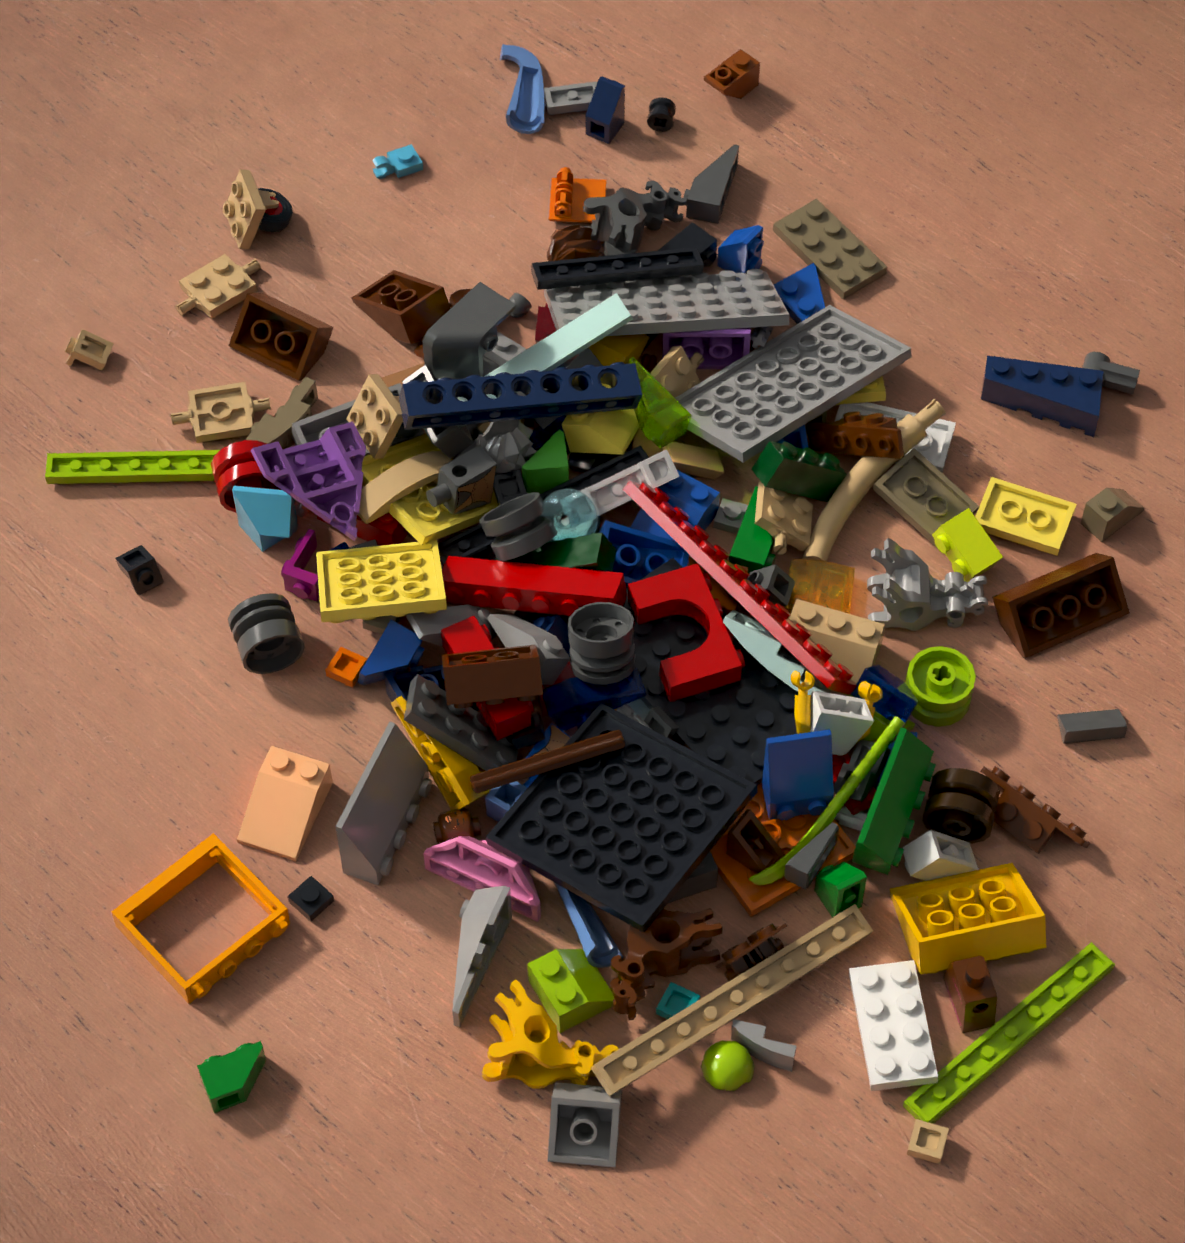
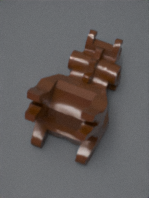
(665, 949)

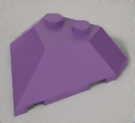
(320, 474)

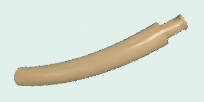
(862, 479)

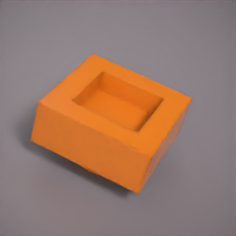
(345, 667)

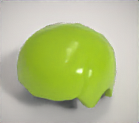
(727, 1065)

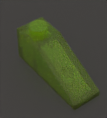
(658, 411)

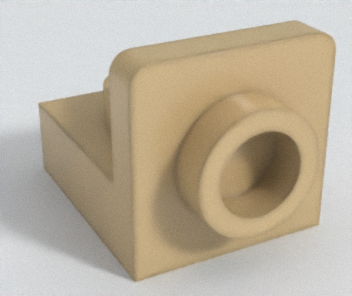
(88, 349)

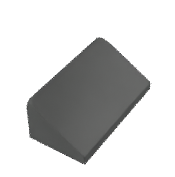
(1092, 726)

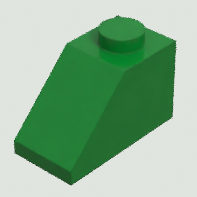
(840, 887)

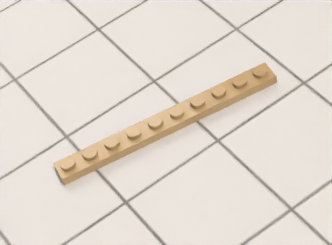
(731, 1000)

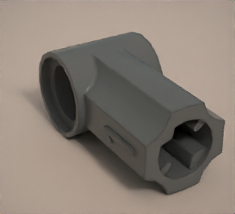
(1114, 375)

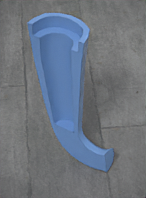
(527, 102)
(593, 935)

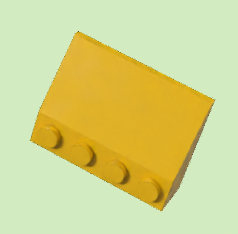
(969, 916)

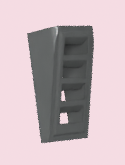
(808, 861)

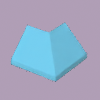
(265, 514)

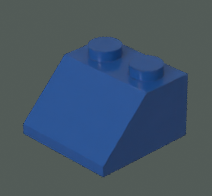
(394, 651)

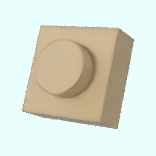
(927, 1141)

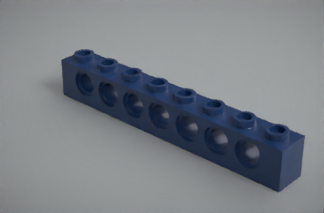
(508, 405)

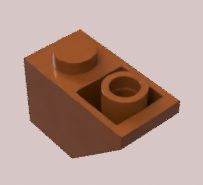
(735, 75)

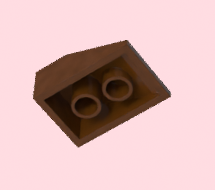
(403, 305)

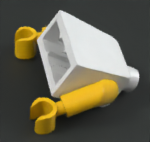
(845, 716)

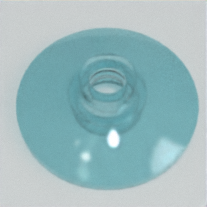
(577, 507)

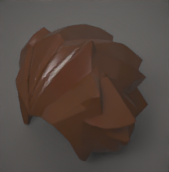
(573, 243)

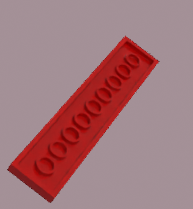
(734, 581)

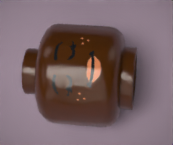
(456, 824)

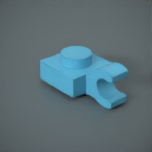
(398, 161)

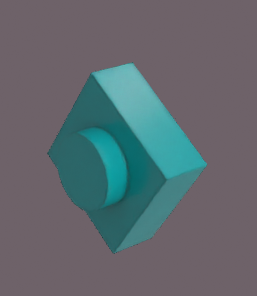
(675, 1000)

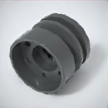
(266, 633)
(602, 643)

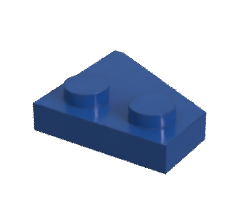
(801, 293)

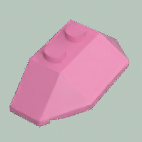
(481, 866)

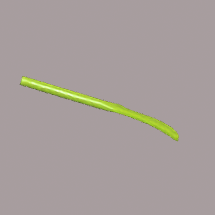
(777, 870)

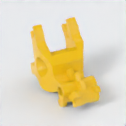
(532, 1046)

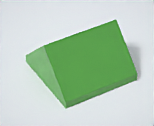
(547, 466)

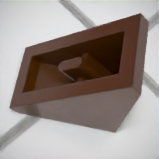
(752, 844)

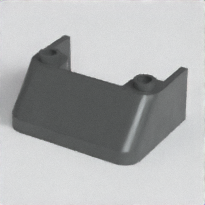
(465, 333)

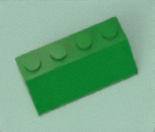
(893, 804)

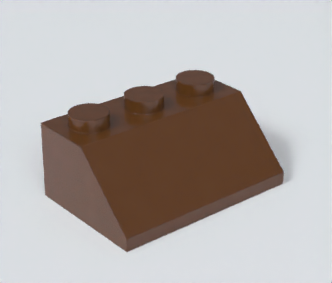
(279, 335)
(492, 675)

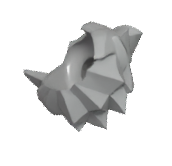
(507, 444)

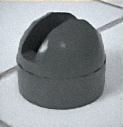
(522, 305)

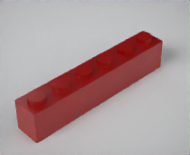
(528, 586)

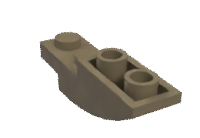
(279, 428)

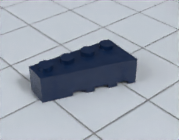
(1045, 390)

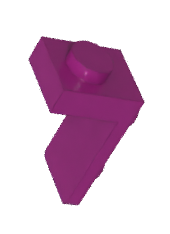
(296, 579)

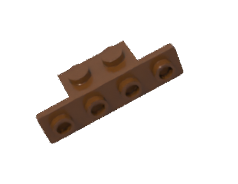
(857, 435)
(1026, 818)

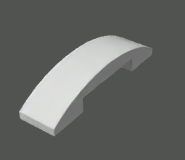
(653, 471)

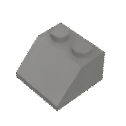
(584, 1125)

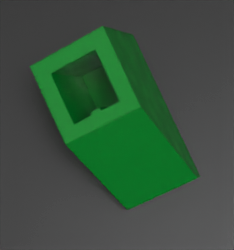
(232, 1076)

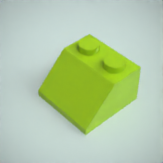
(569, 987)

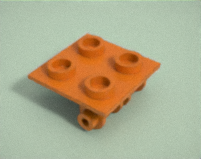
(569, 196)

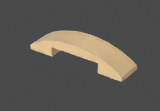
(399, 482)

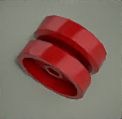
(237, 467)

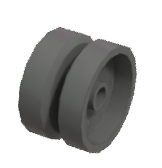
(518, 526)

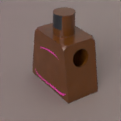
(971, 986)

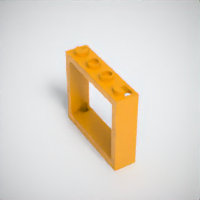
(176, 879)

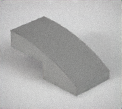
(769, 1051)

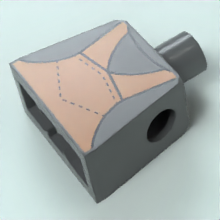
(465, 482)

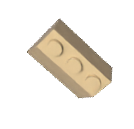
(849, 638)

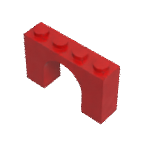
(688, 594)

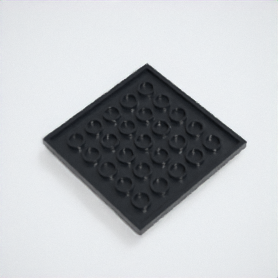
(624, 821)

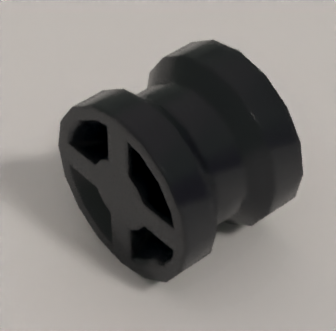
(661, 114)

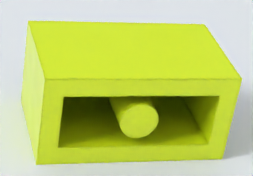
(967, 545)

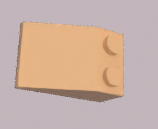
(285, 803)

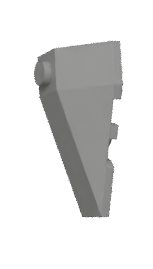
(482, 929)

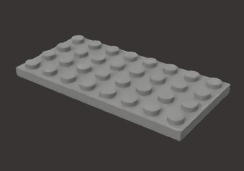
(679, 302)
(789, 381)

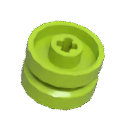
(942, 684)

